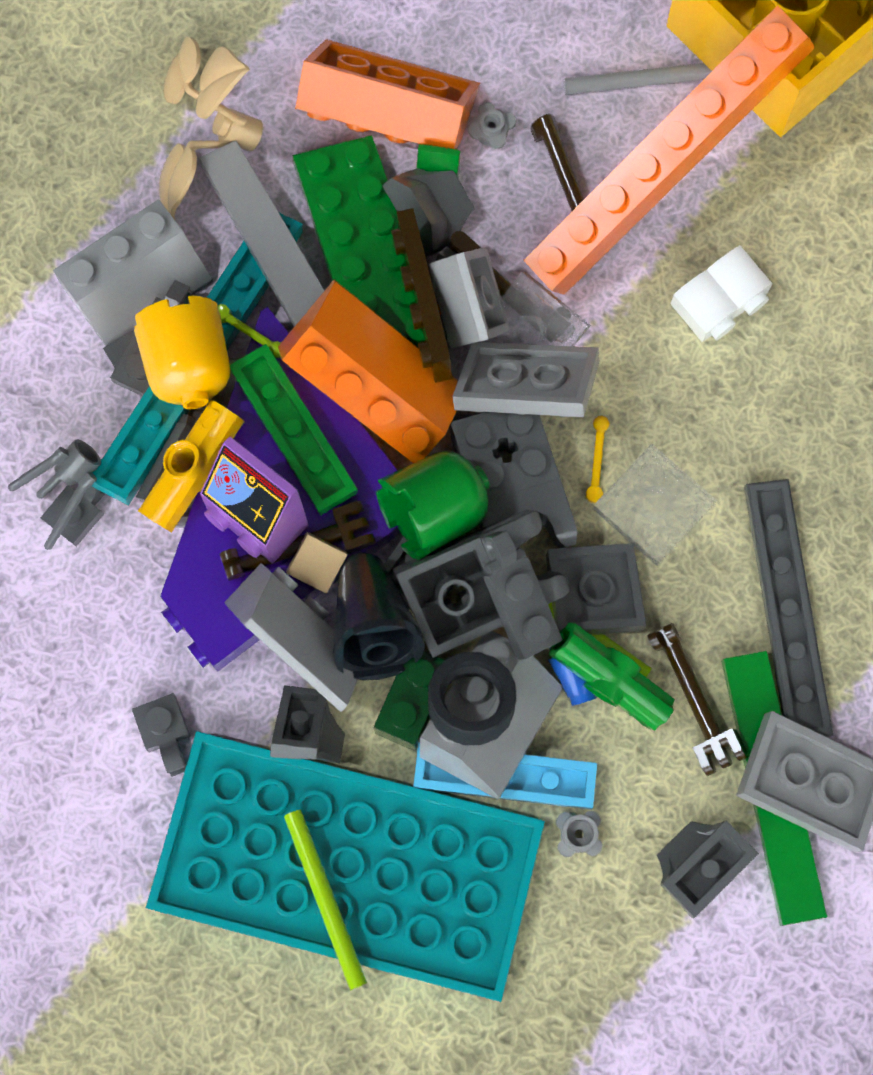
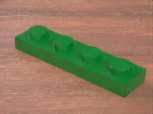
(293, 429)

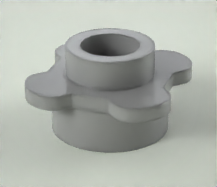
(488, 136)
(570, 843)

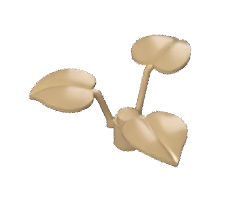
(216, 82)

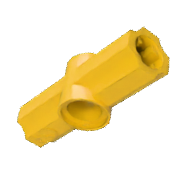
(180, 484)

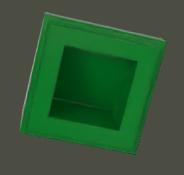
(438, 159)

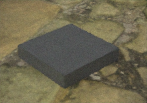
(602, 590)

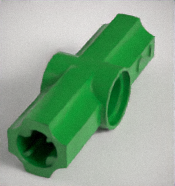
(612, 677)

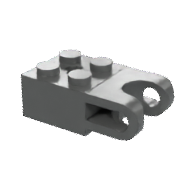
(525, 482)
(462, 563)

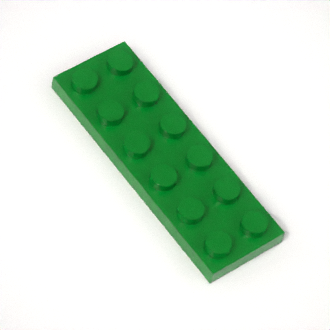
(355, 227)

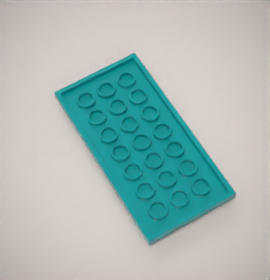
(416, 874)

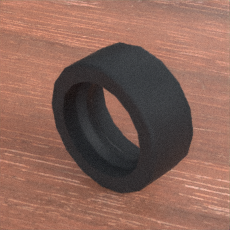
(477, 665)

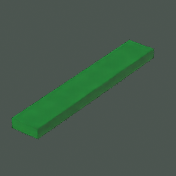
(784, 844)

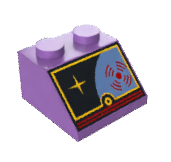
(252, 502)

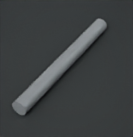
(636, 78)

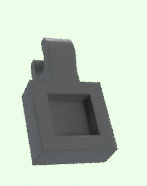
(83, 518)
(161, 728)

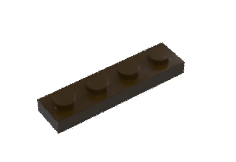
(425, 311)

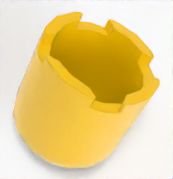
(183, 351)

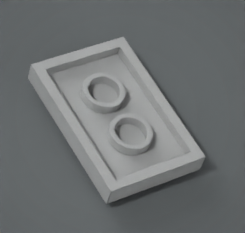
(527, 379)
(810, 781)

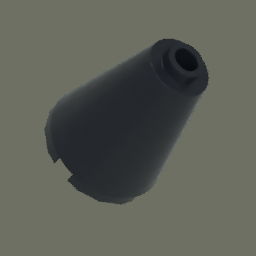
(372, 622)

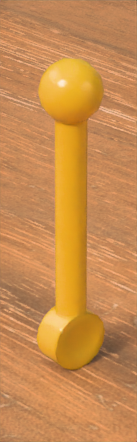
(594, 492)

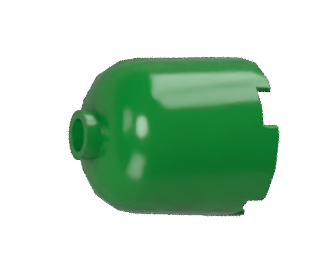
(434, 501)

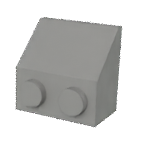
(468, 297)

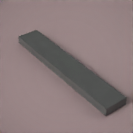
(787, 605)

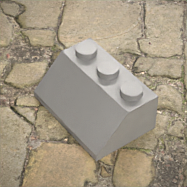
(129, 270)
(292, 631)
(476, 699)

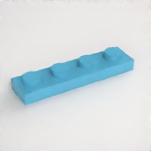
(534, 781)

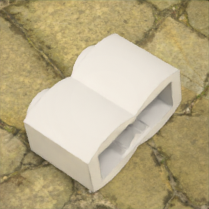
(721, 294)

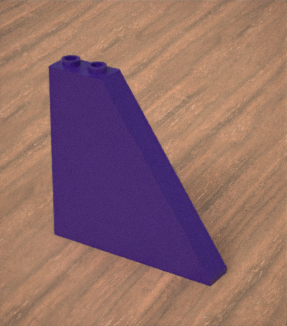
(197, 577)

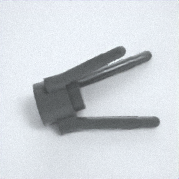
(72, 466)

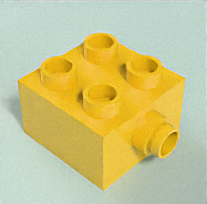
(836, 28)

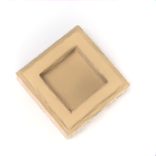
(316, 562)

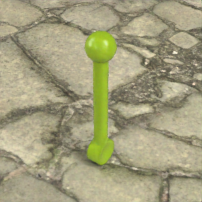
(226, 316)

